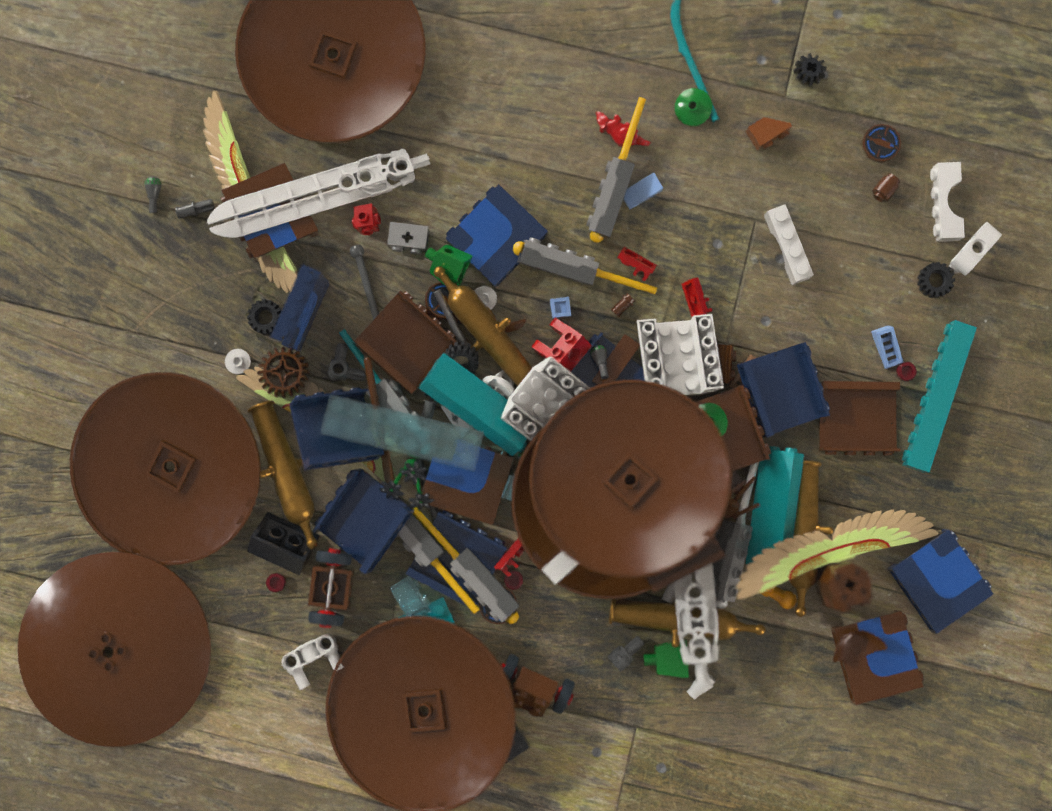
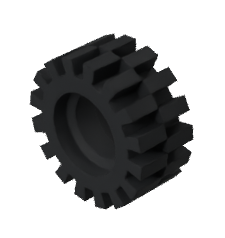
(946, 275)
(257, 309)
(466, 351)

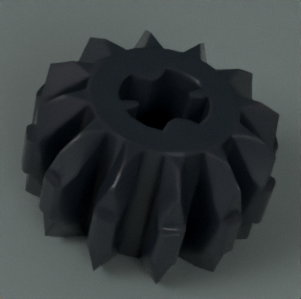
(809, 63)

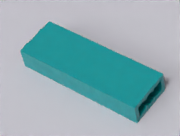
(472, 402)
(778, 497)

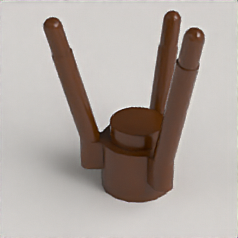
(733, 505)

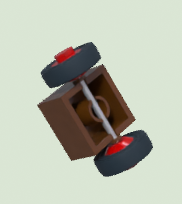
(330, 588)
(534, 691)

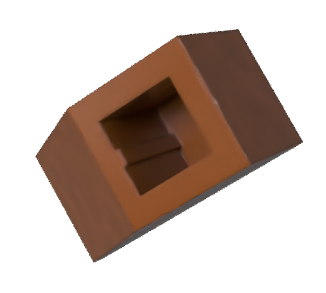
(766, 131)

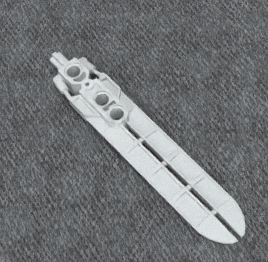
(317, 203)
(705, 623)

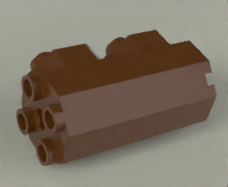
(843, 586)

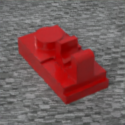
(633, 259)
(695, 298)
(515, 550)

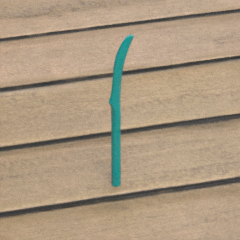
(684, 50)

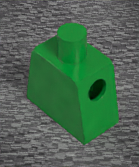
(452, 260)
(667, 660)

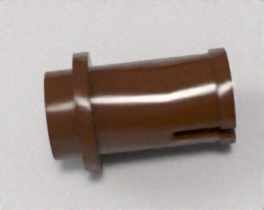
(620, 307)

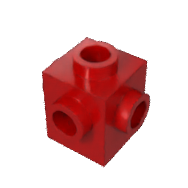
(366, 219)

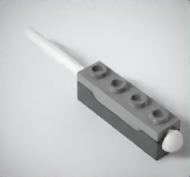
(734, 542)

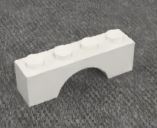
(948, 225)
(783, 229)

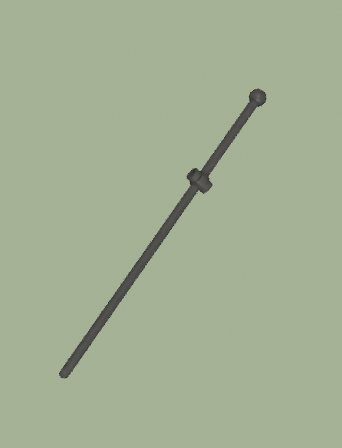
(357, 252)

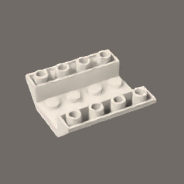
(681, 354)
(541, 396)

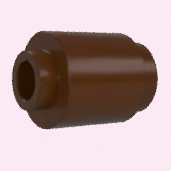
(886, 188)

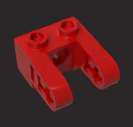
(569, 347)

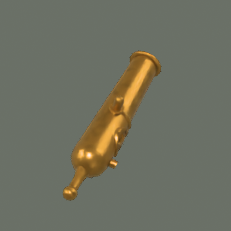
(485, 328)
(284, 469)
(807, 522)
(664, 617)

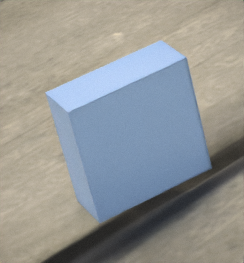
(560, 307)

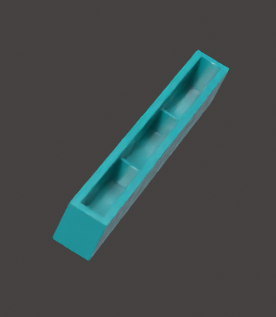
(939, 396)

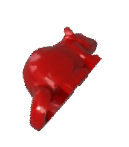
(618, 130)

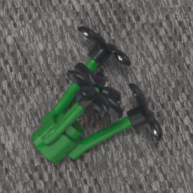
(411, 471)

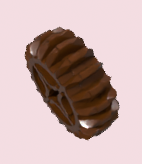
(283, 355)

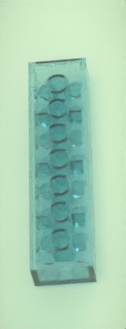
(402, 433)

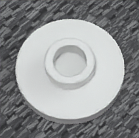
(487, 295)
(237, 361)

